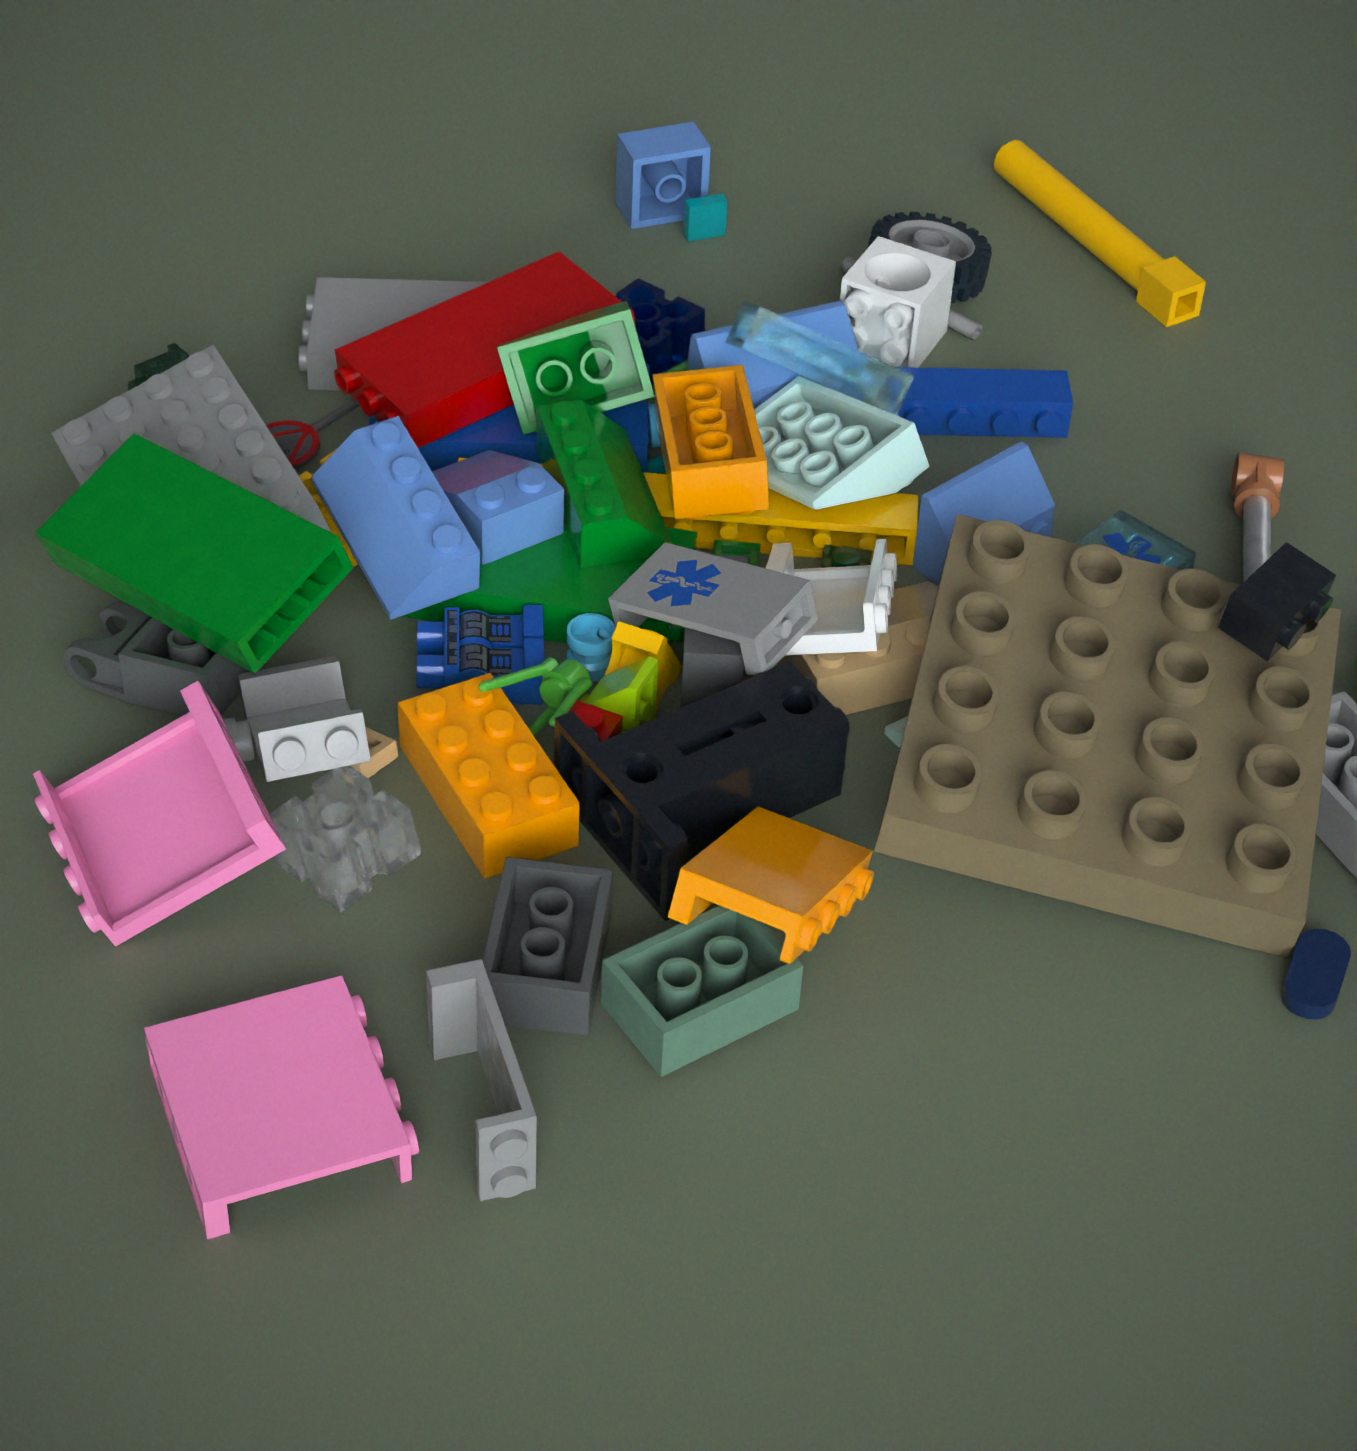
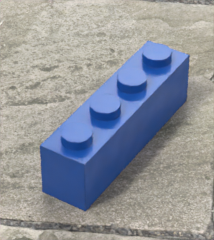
(988, 402)

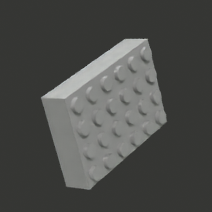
(200, 417)

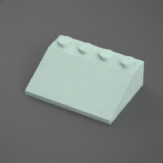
(835, 447)

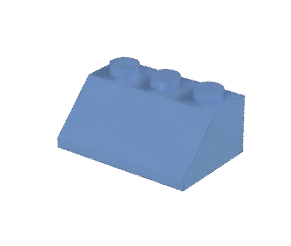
(998, 489)

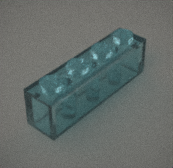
(818, 358)

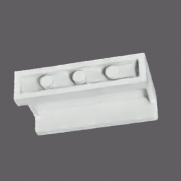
(848, 601)

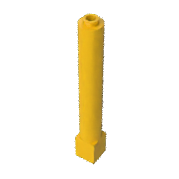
(1162, 285)

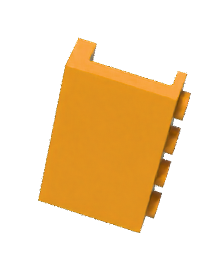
(777, 876)

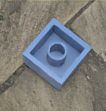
(659, 172)

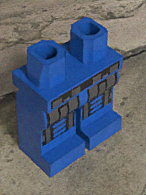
(479, 645)

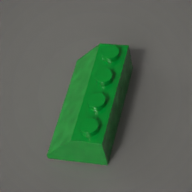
(605, 491)

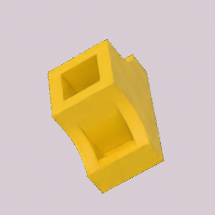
(635, 644)

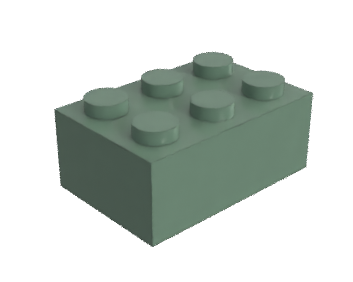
(699, 987)

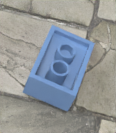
(503, 502)

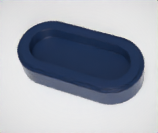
(1316, 974)

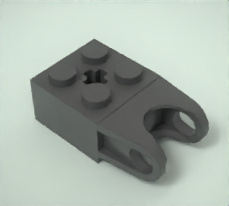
(150, 663)

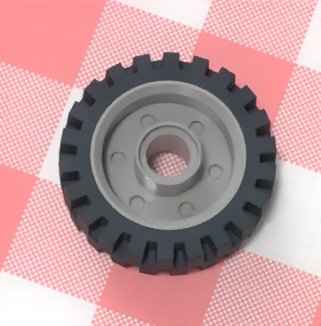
(945, 240)

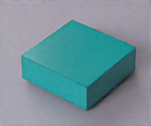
(705, 217)

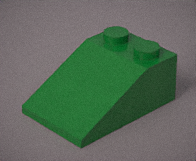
(577, 359)

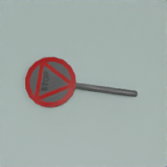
(300, 440)

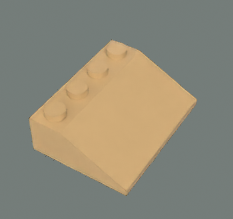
(882, 676)

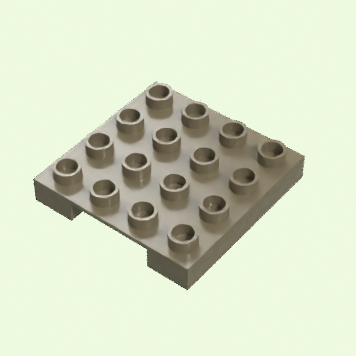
(1112, 741)

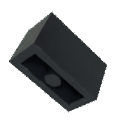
(1278, 602)

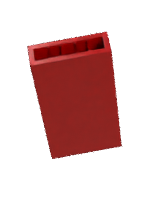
(445, 362)

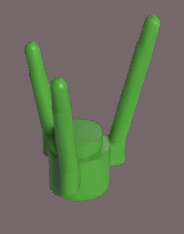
(559, 688)

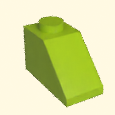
(628, 693)

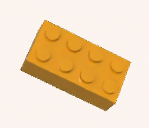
(710, 442)
(488, 775)

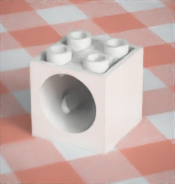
(898, 301)

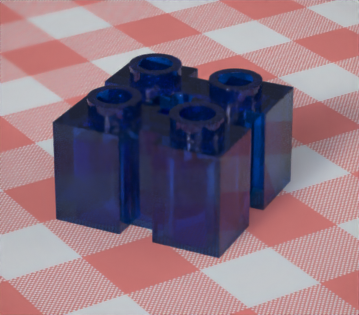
(662, 324)

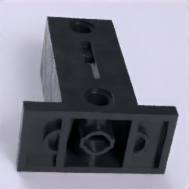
(699, 770)

